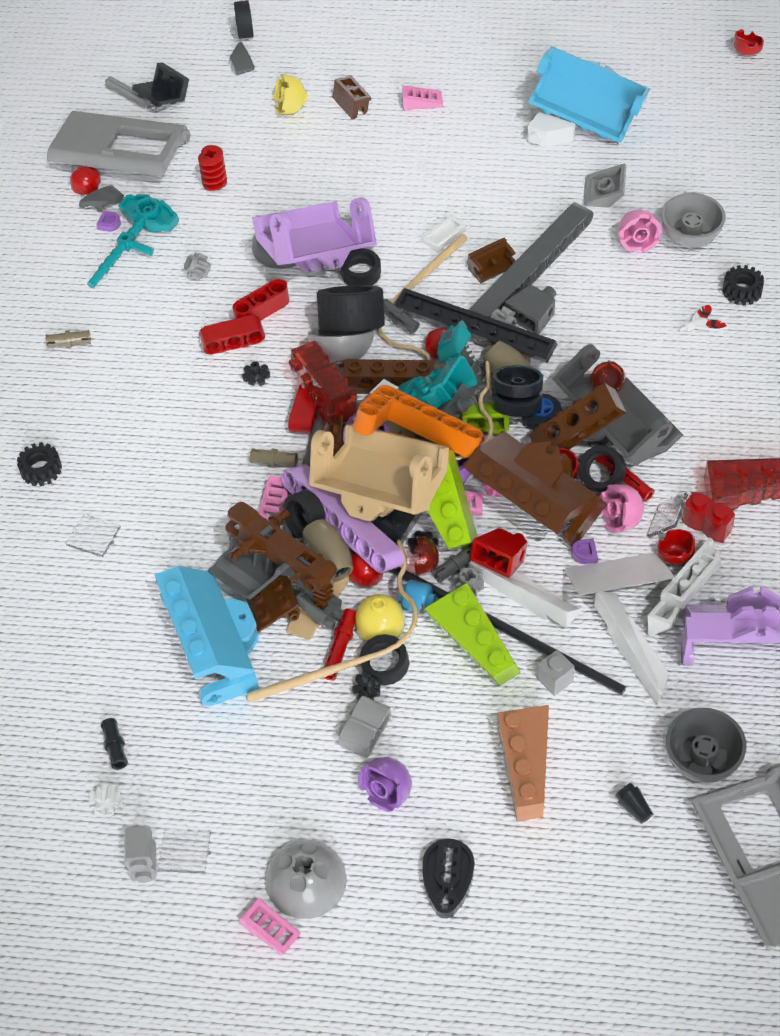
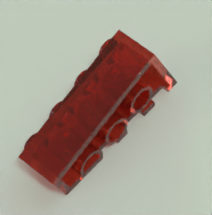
(323, 382)
(742, 481)

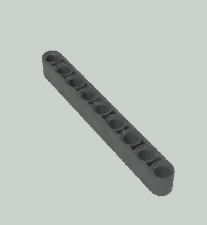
(535, 259)

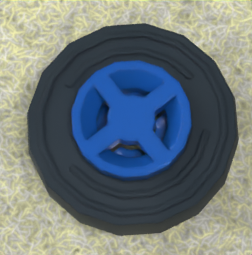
(550, 407)

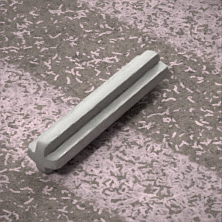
(126, 91)

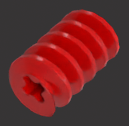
(212, 168)

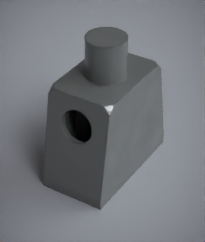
(533, 307)

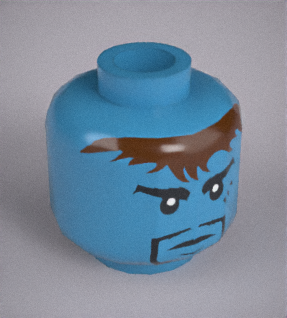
(420, 592)

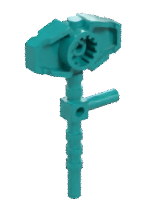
(142, 213)

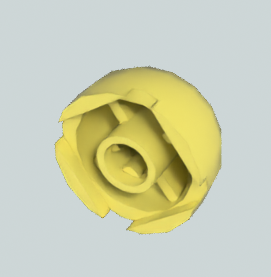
(290, 95)
(379, 616)

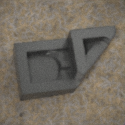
(241, 60)
(104, 196)

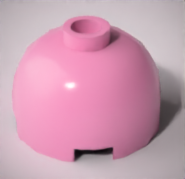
(639, 230)
(623, 508)

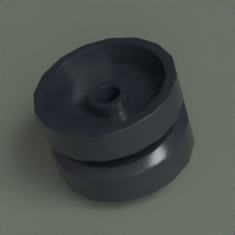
(517, 390)

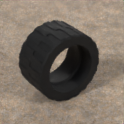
(350, 308)

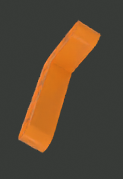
(417, 417)

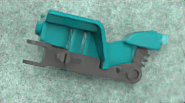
(453, 385)

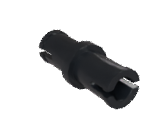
(114, 744)

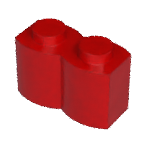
(709, 517)

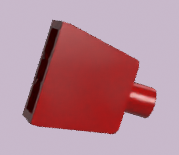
(499, 551)

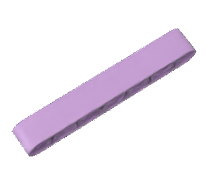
(358, 534)

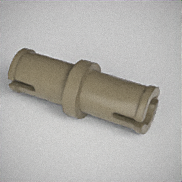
(68, 338)
(273, 457)

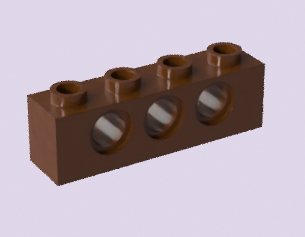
(368, 373)
(588, 423)

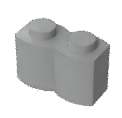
(364, 726)
(140, 854)

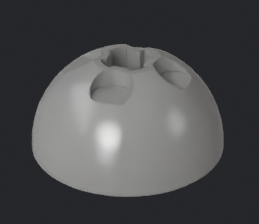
(692, 219)
(342, 345)
(308, 891)

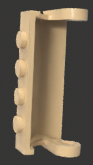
(378, 471)

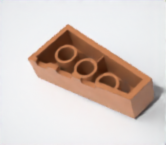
(524, 750)

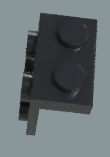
(166, 88)

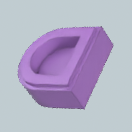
(108, 221)
(584, 551)

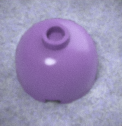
(386, 783)

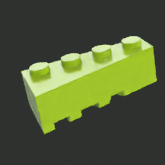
(451, 509)
(472, 630)

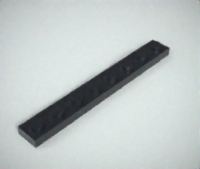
(478, 325)

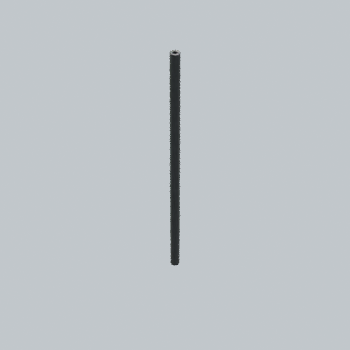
(528, 640)

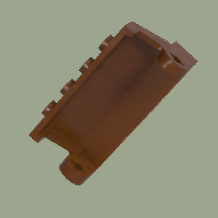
(537, 482)

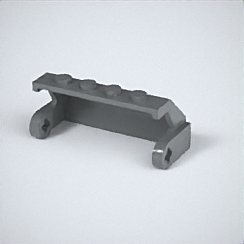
(640, 431)

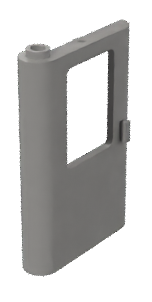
(87, 138)
(756, 888)

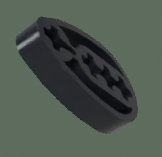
(434, 874)

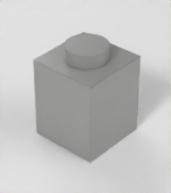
(555, 672)

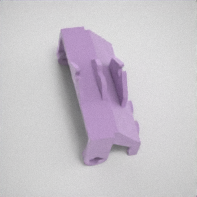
(315, 234)
(745, 618)

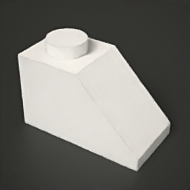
(550, 130)

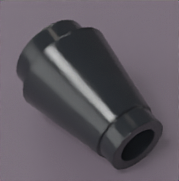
(634, 802)

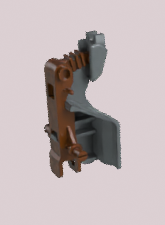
(264, 551)

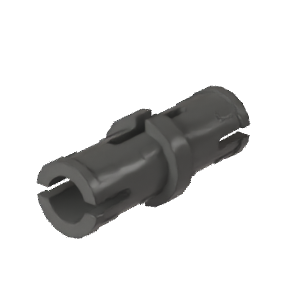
(400, 317)
(453, 565)

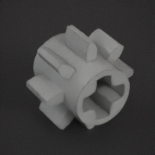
(197, 266)
(505, 315)
(470, 576)

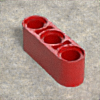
(263, 300)
(231, 334)
(302, 413)

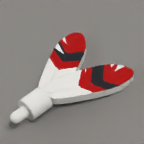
(701, 322)

